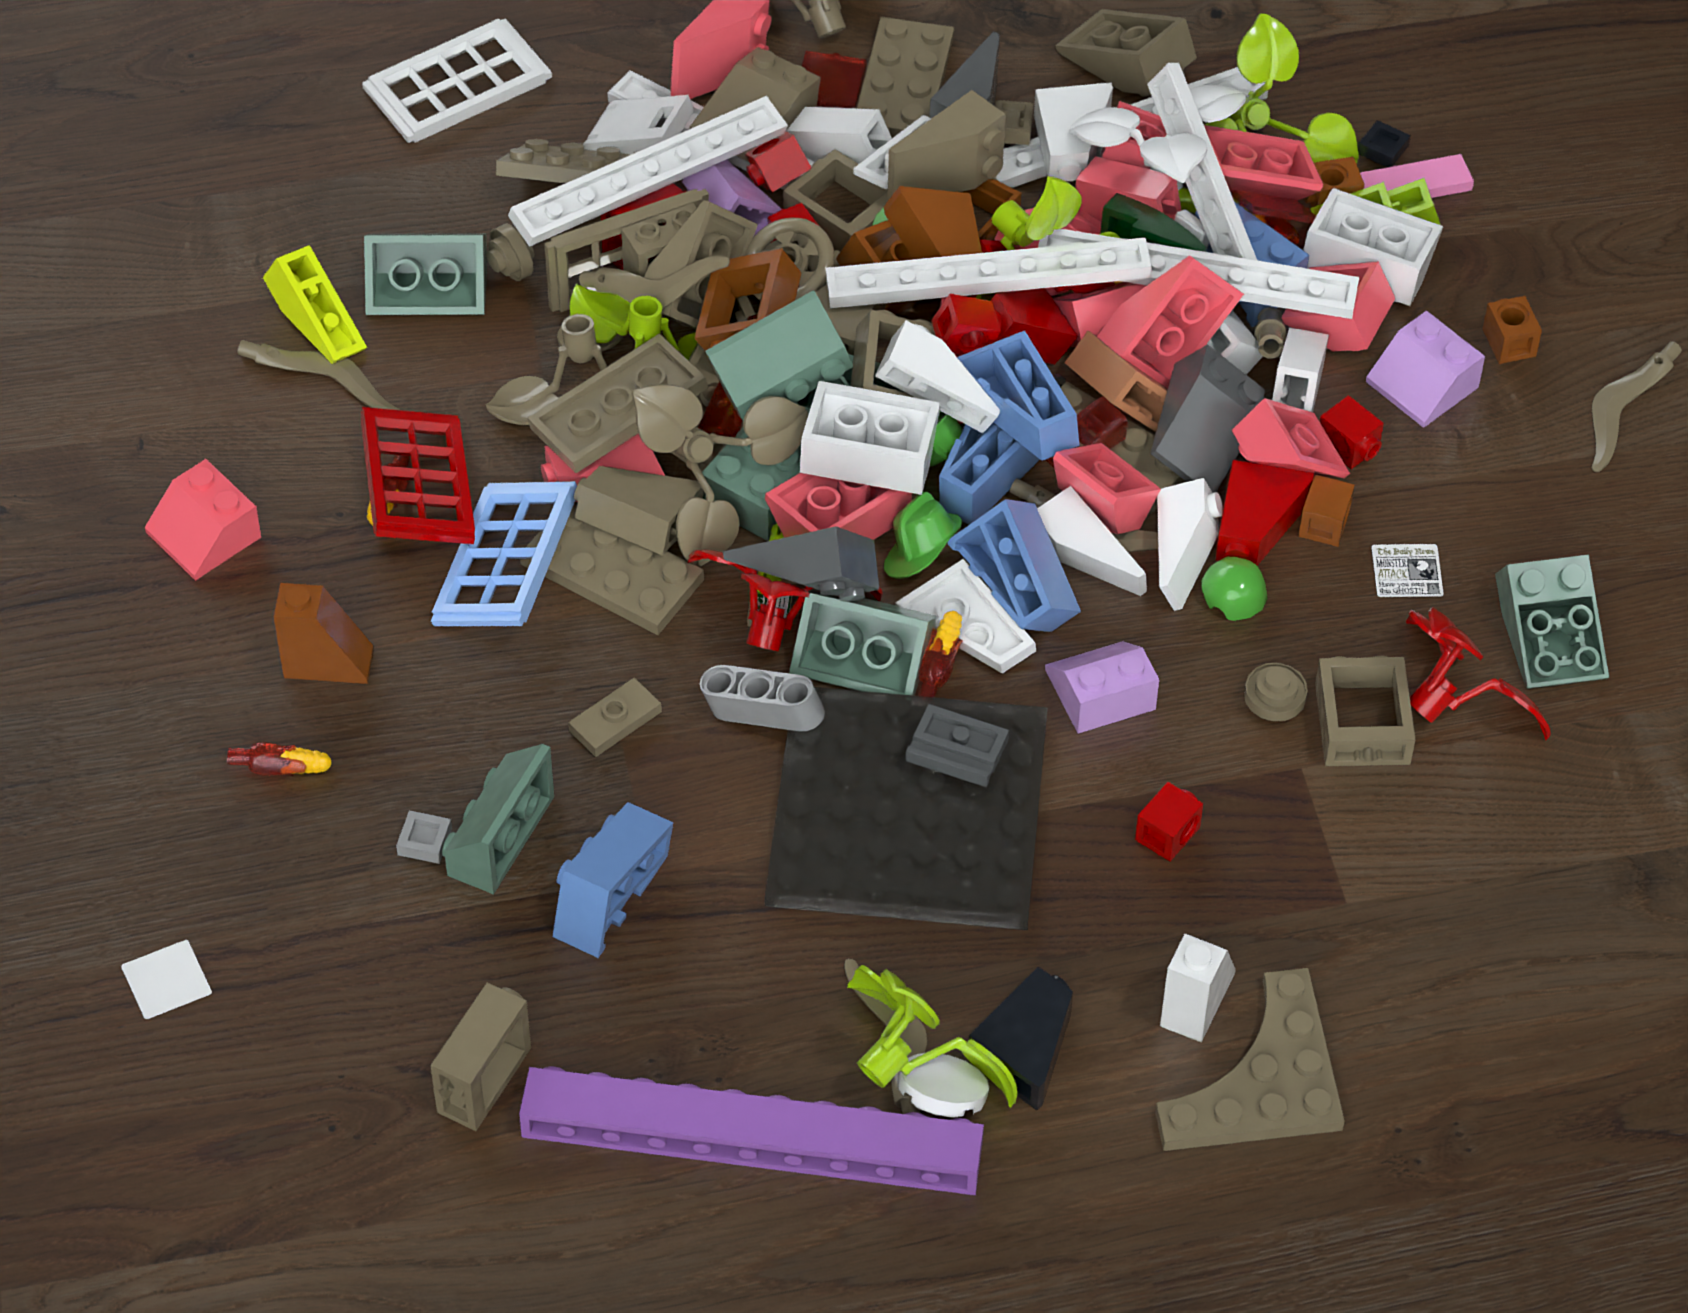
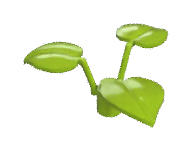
(1272, 54)
(1053, 211)
(616, 315)
(891, 1052)

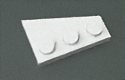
(986, 627)

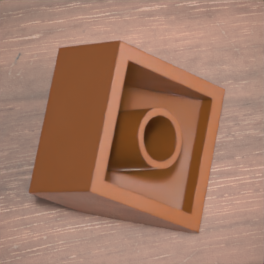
(877, 245)

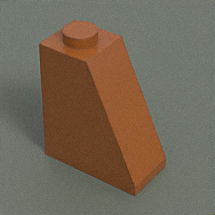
(933, 222)
(319, 637)

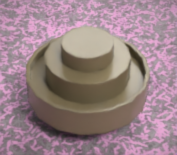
(510, 253)
(1275, 692)

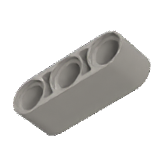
(762, 698)

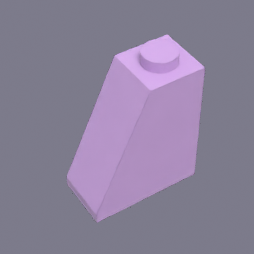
(733, 192)

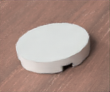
(945, 1086)

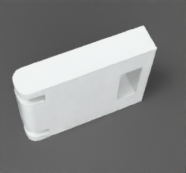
(633, 121)

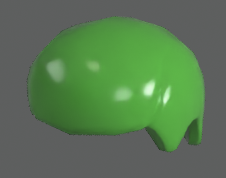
(1235, 588)

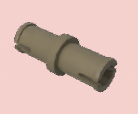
(1270, 332)

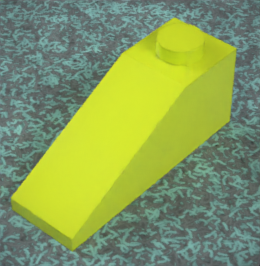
(313, 304)

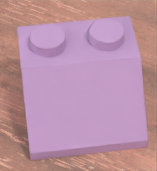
(1426, 369)
(1105, 685)

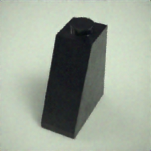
(1029, 1032)

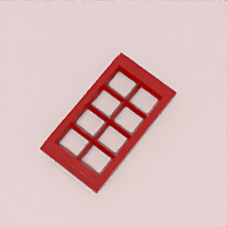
(409, 527)

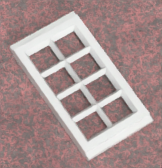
(516, 49)

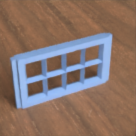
(505, 614)

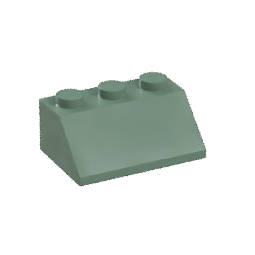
(425, 273)
(780, 355)
(861, 644)
(501, 819)

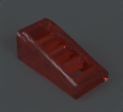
(1104, 421)

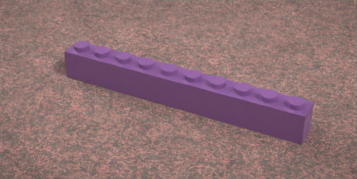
(752, 1130)

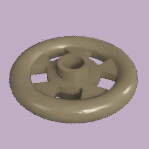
(817, 246)

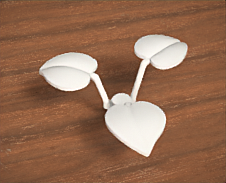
(1170, 155)

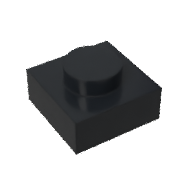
(1383, 144)

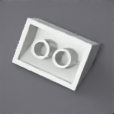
(1364, 232)
(869, 437)

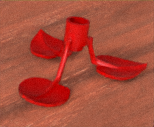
(768, 622)
(1437, 690)

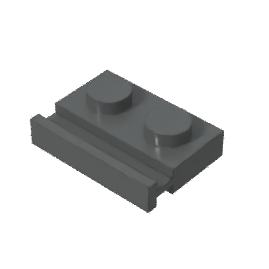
(957, 745)

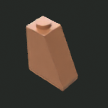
(1118, 380)

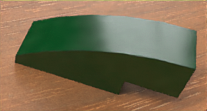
(1137, 220)

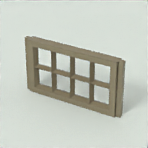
(557, 248)

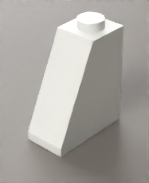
(1054, 115)
(848, 130)
(1300, 369)
(1195, 987)

